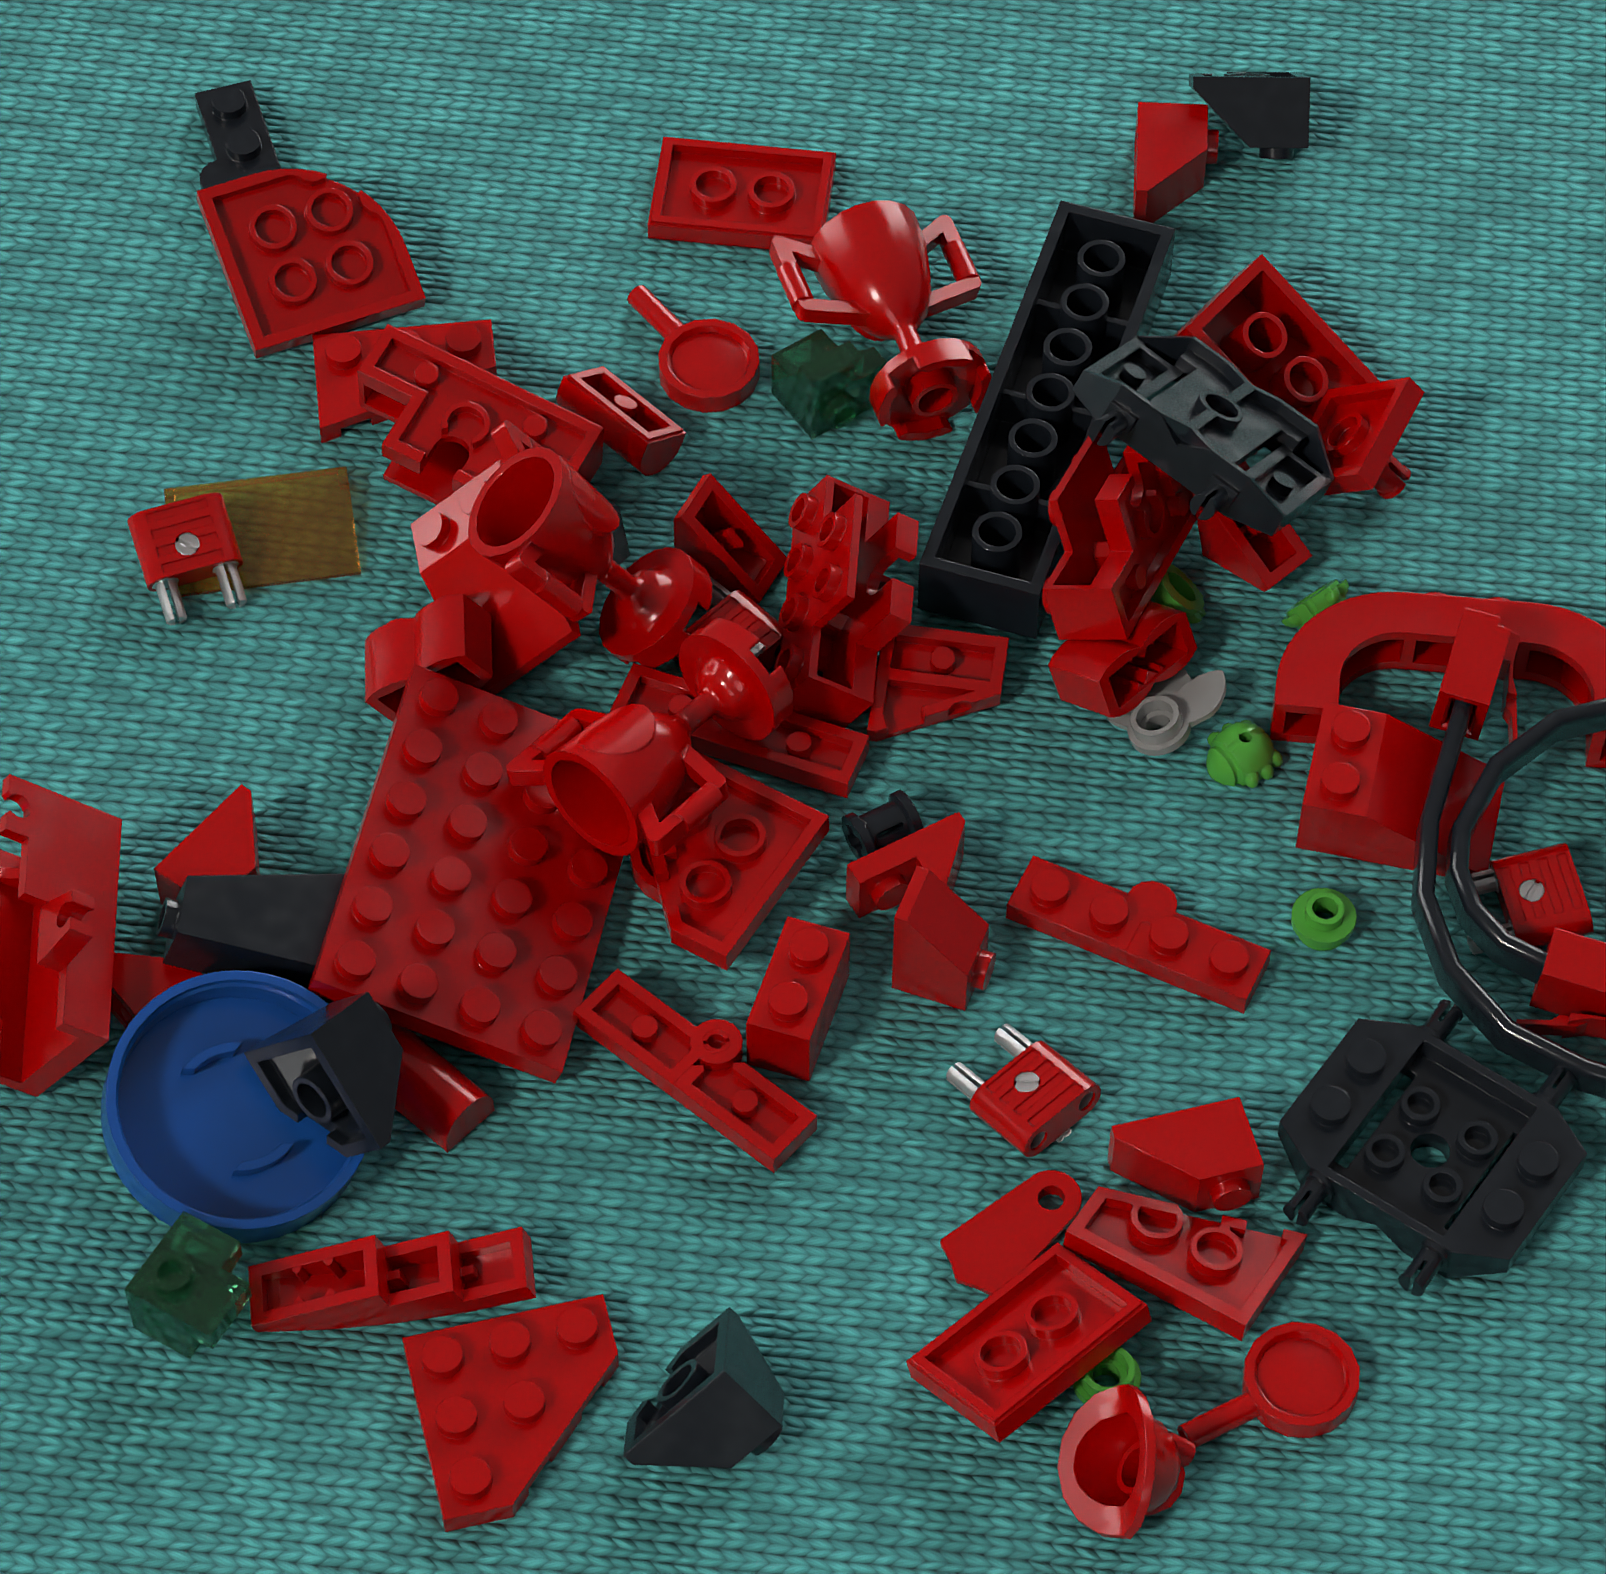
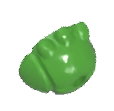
(1181, 594)
(1315, 602)
(1241, 755)

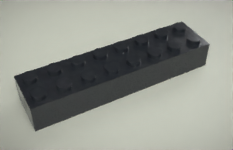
(994, 533)

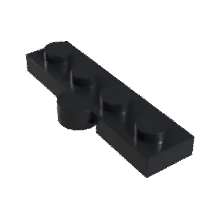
(234, 134)

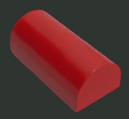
(629, 421)
(437, 1093)

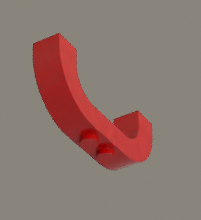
(1418, 635)

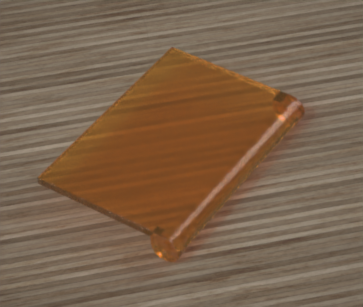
(284, 527)

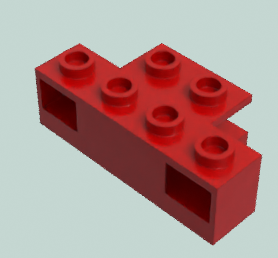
(447, 413)
(1117, 541)
(839, 600)

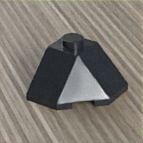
(1260, 108)
(337, 1071)
(712, 1404)

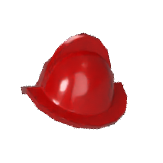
(1120, 1463)

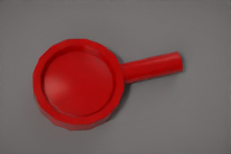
(702, 362)
(1293, 1381)

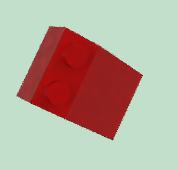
(1276, 338)
(522, 624)
(1372, 786)

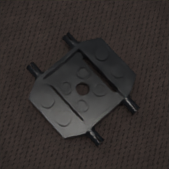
(1200, 422)
(1448, 1107)

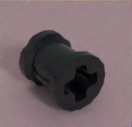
(881, 825)

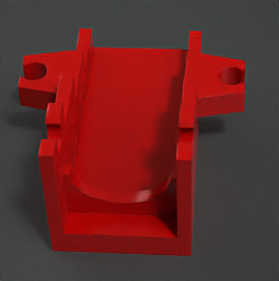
(55, 934)

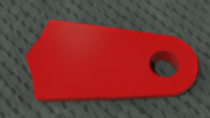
(1011, 1231)

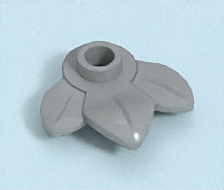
(1171, 710)

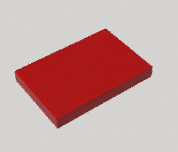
(739, 193)
(1028, 1342)

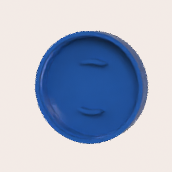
(198, 1125)

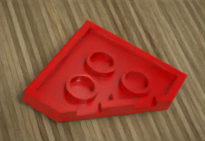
(733, 865)
(505, 1400)

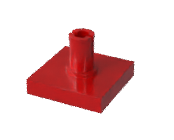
(1361, 432)

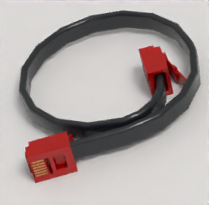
(1573, 967)

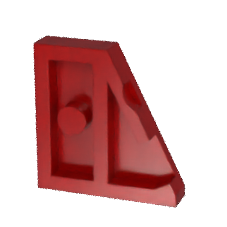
(935, 677)

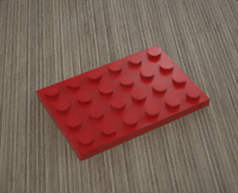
(465, 893)

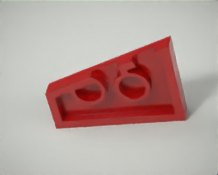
(1188, 1261)

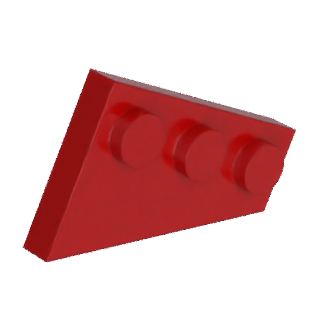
(341, 355)

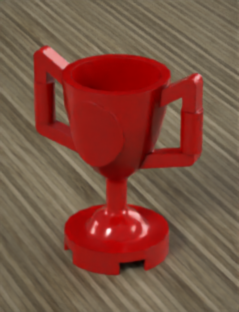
(880, 284)
(558, 534)
(627, 767)

